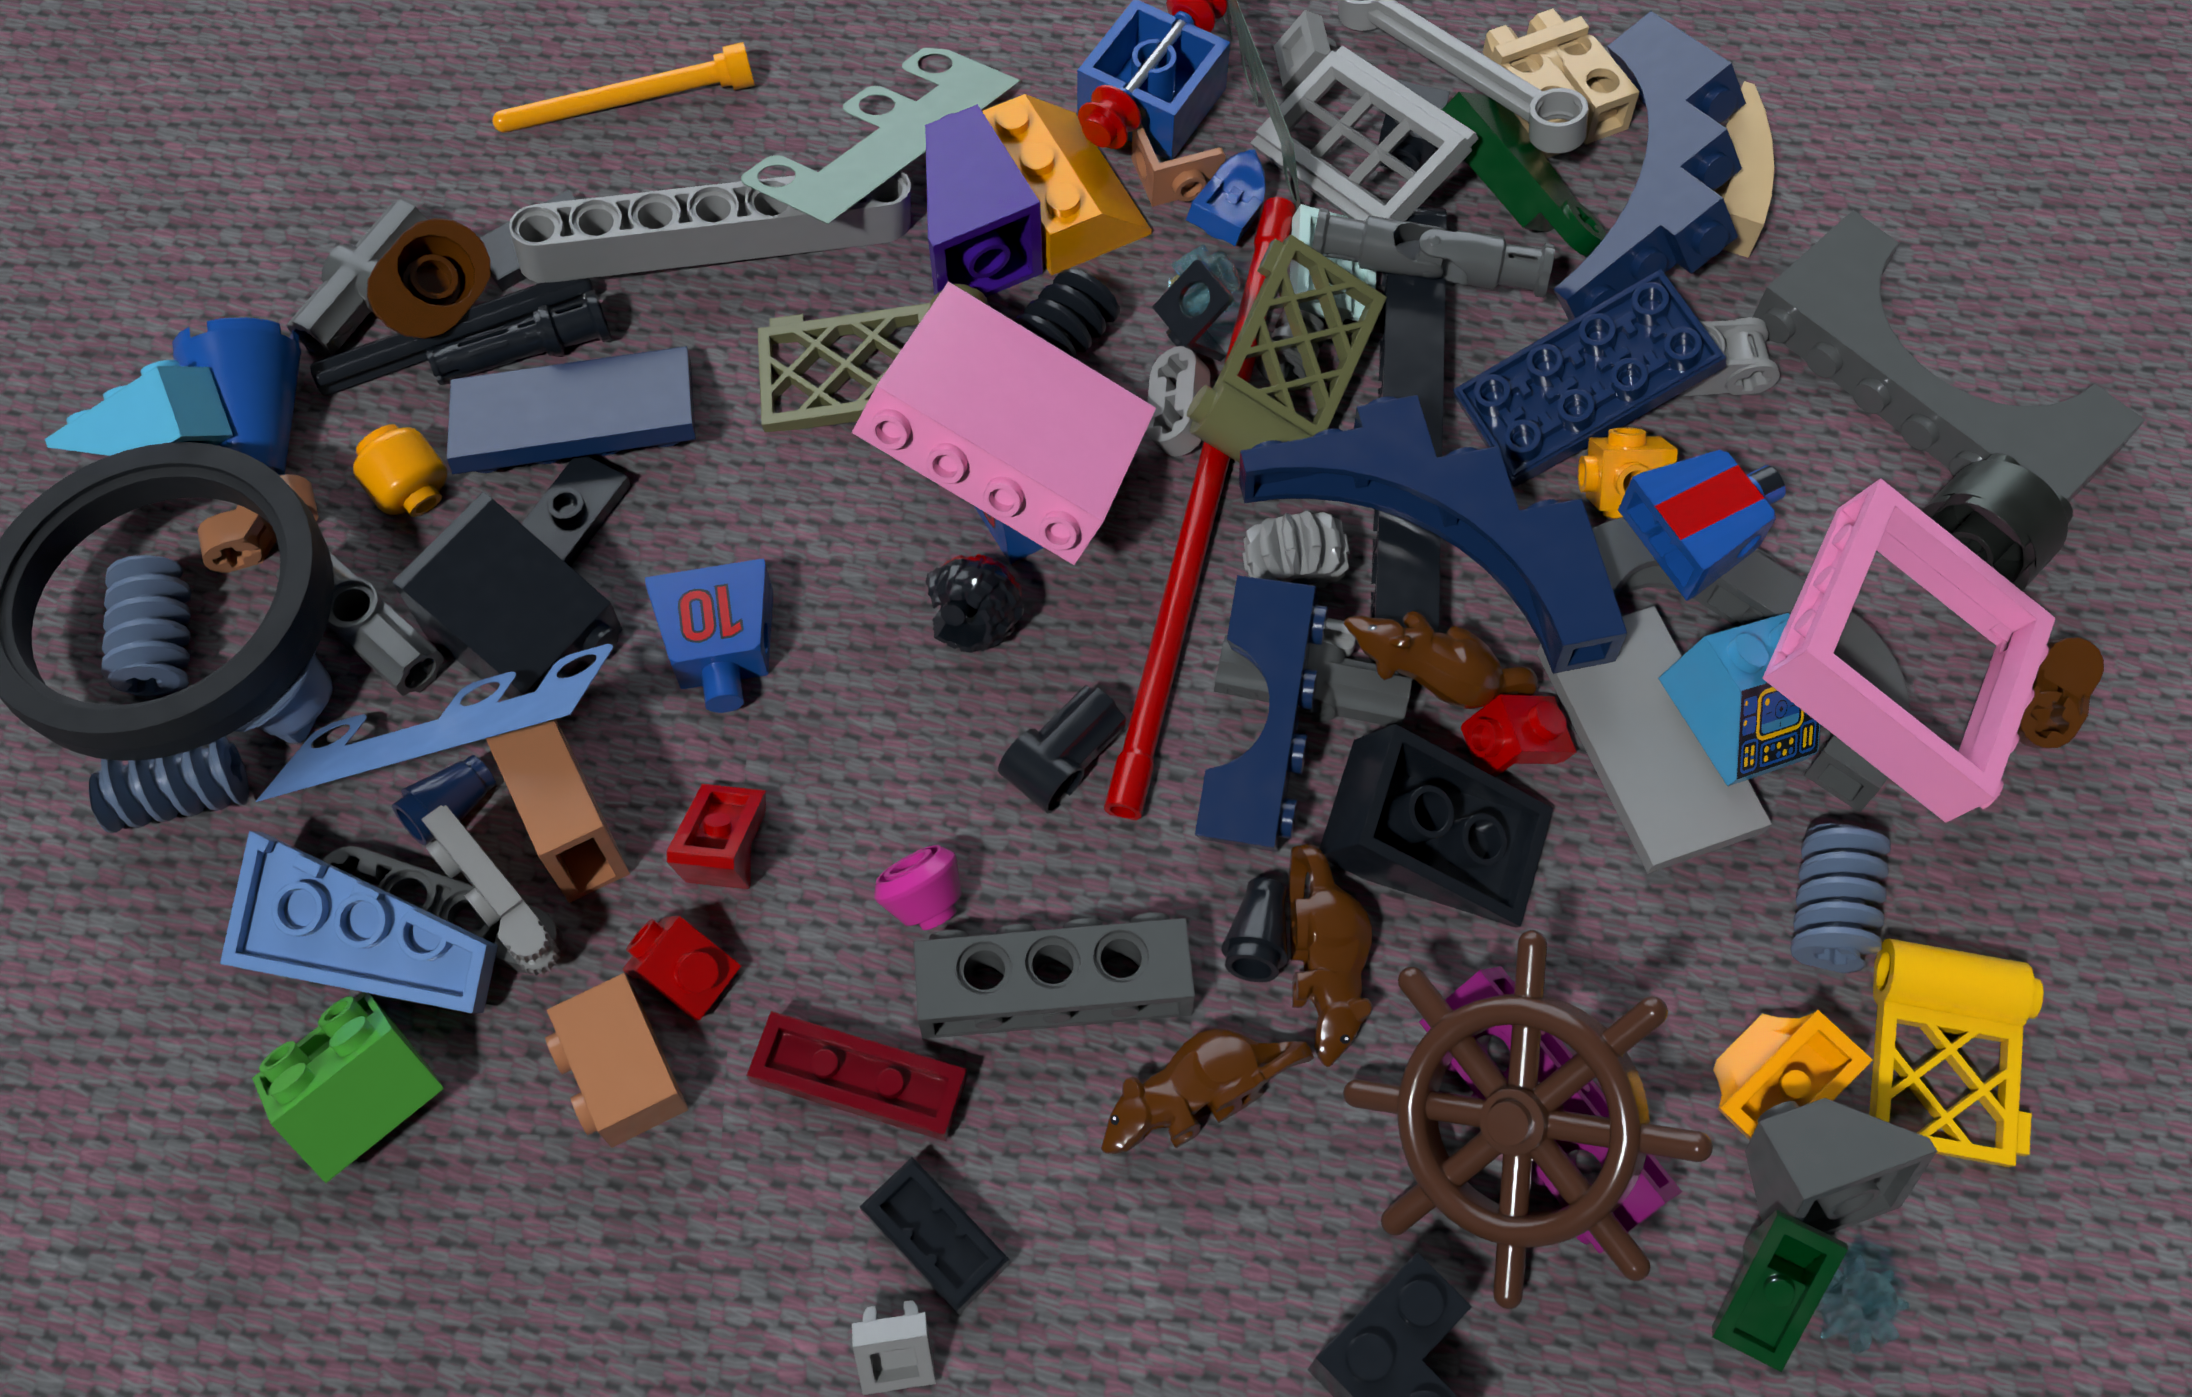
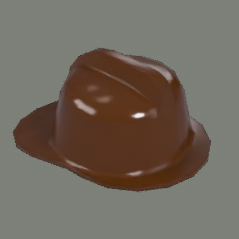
(429, 278)

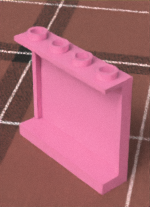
(1007, 422)

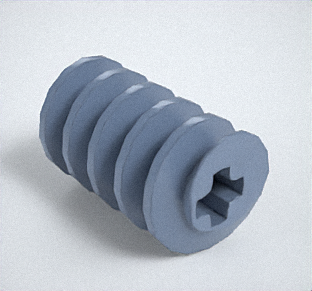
(146, 626)
(168, 786)
(1838, 897)

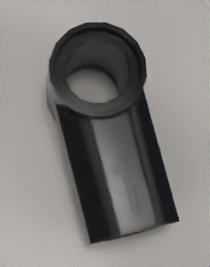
(1054, 758)

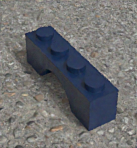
(1247, 797)

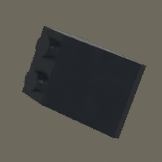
(1435, 827)

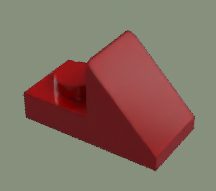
(718, 836)

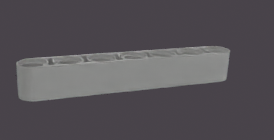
(693, 229)

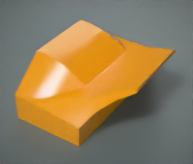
(1782, 1063)

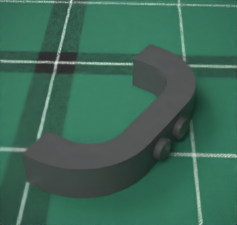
(1758, 591)

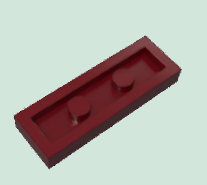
(858, 1076)

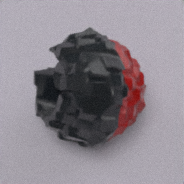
(976, 602)

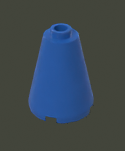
(255, 381)

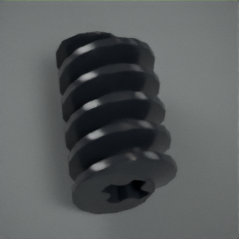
(1071, 311)

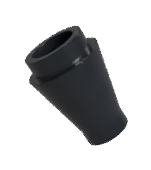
(1258, 938)

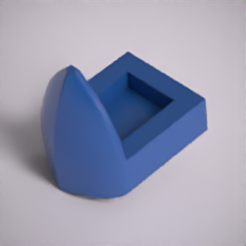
(1231, 198)

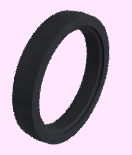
(230, 695)

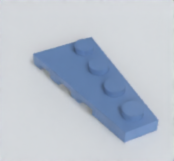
(338, 931)

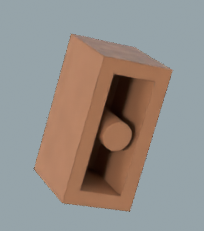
(615, 1062)

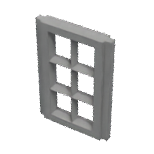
(1392, 98)

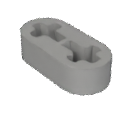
(1190, 374)

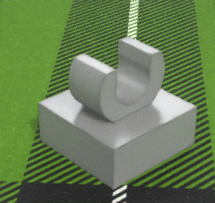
(1302, 49)
(893, 1351)

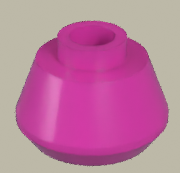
(921, 887)

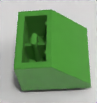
(344, 1084)

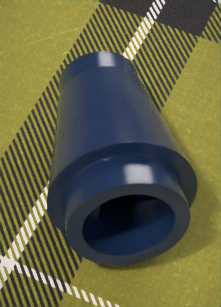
(456, 786)

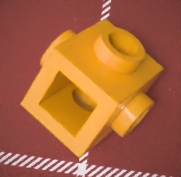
(1615, 461)

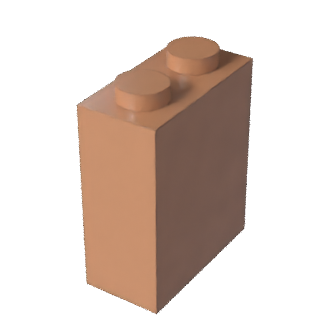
(558, 808)

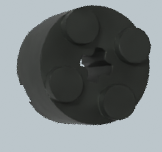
(2004, 516)

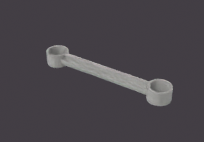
(1479, 72)

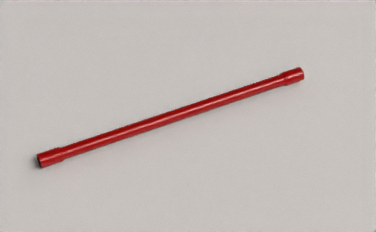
(1135, 762)

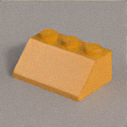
(1078, 192)

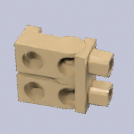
(1565, 56)

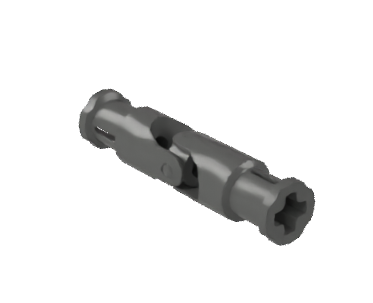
(1456, 256)

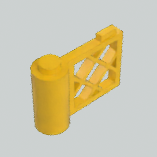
(1963, 997)

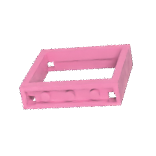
(1864, 716)

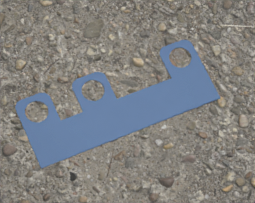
(455, 727)

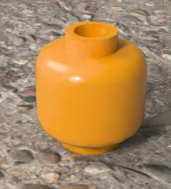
(399, 470)

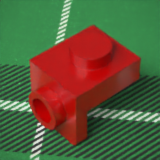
(1517, 732)
(680, 964)

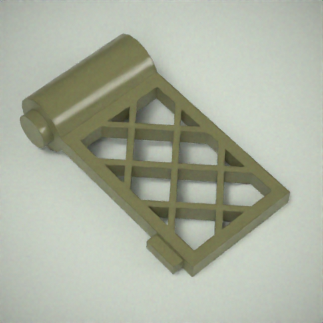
(817, 337)
(1239, 415)

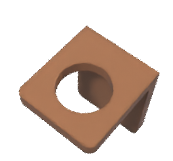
(1176, 178)

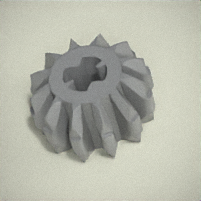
(1297, 549)

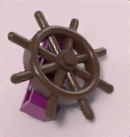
(1533, 1116)

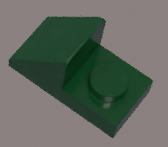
(1777, 1288)

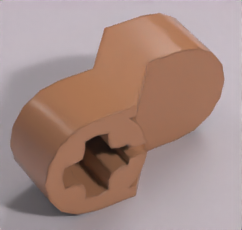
(243, 537)

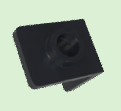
(1188, 329)

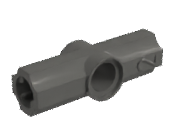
(342, 298)
(380, 635)
(1342, 689)

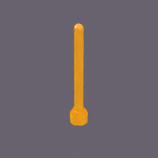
(728, 68)

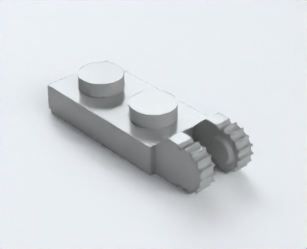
(492, 893)

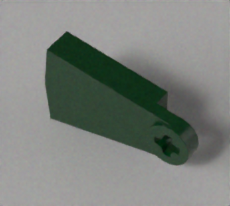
(1522, 174)

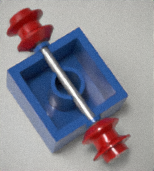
(1154, 74)

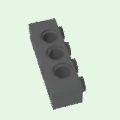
(1023, 1002)

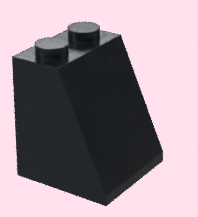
(504, 600)

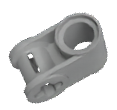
(1744, 356)

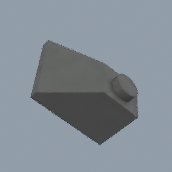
(1832, 1164)

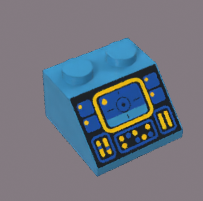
(1735, 712)

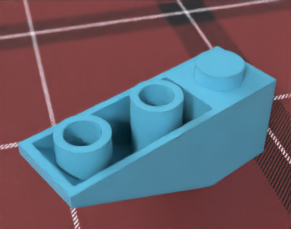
(157, 408)

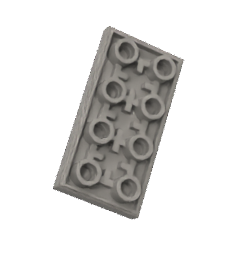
(1649, 755)

